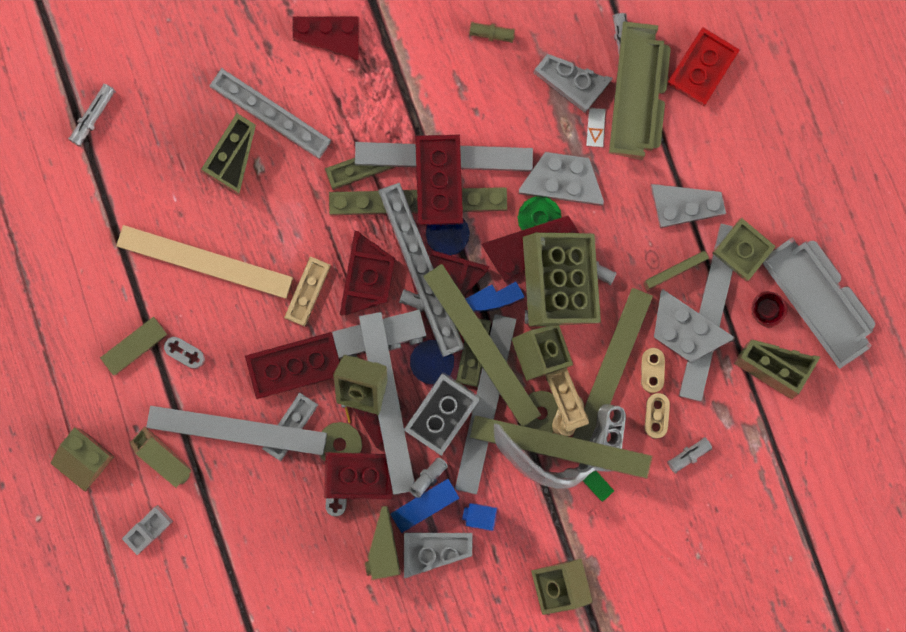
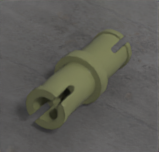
(492, 32)

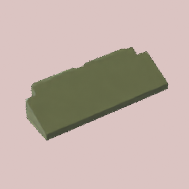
(639, 81)

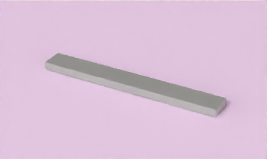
(471, 156)
(419, 265)
(712, 309)
(390, 414)
(236, 430)
(474, 449)

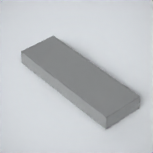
(295, 417)

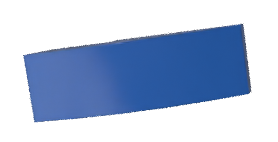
(490, 300)
(424, 506)

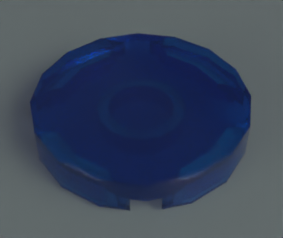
(448, 238)
(429, 363)

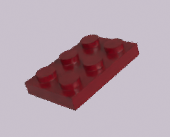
(357, 476)

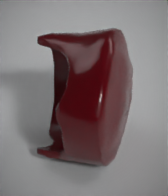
(769, 309)

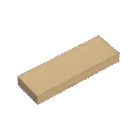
(307, 291)
(567, 399)

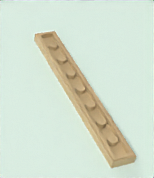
(204, 262)

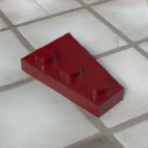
(330, 33)

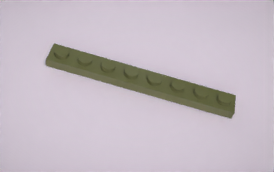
(370, 202)

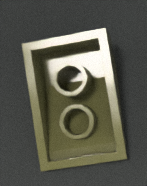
(383, 554)

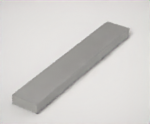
(270, 113)

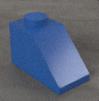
(479, 516)

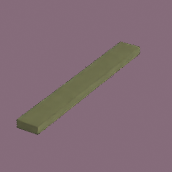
(482, 345)
(615, 359)
(565, 447)

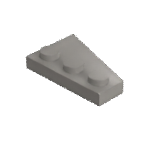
(574, 83)
(685, 205)
(434, 550)

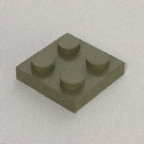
(744, 249)

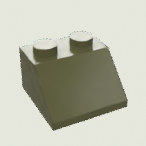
(542, 351)
(360, 384)
(81, 458)
(561, 586)

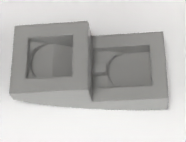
(147, 530)

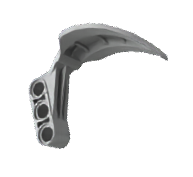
(570, 476)

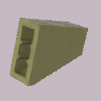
(160, 457)

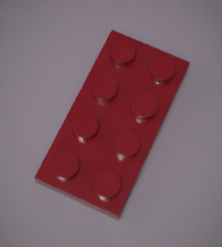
(439, 180)
(293, 365)

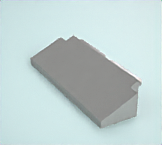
(814, 291)

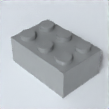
(442, 413)

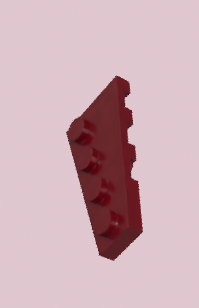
(508, 251)

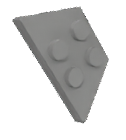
(563, 179)
(687, 330)

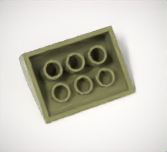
(561, 279)

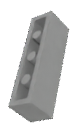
(398, 330)

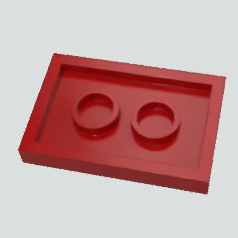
(703, 66)

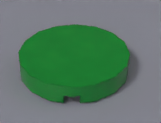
(534, 211)

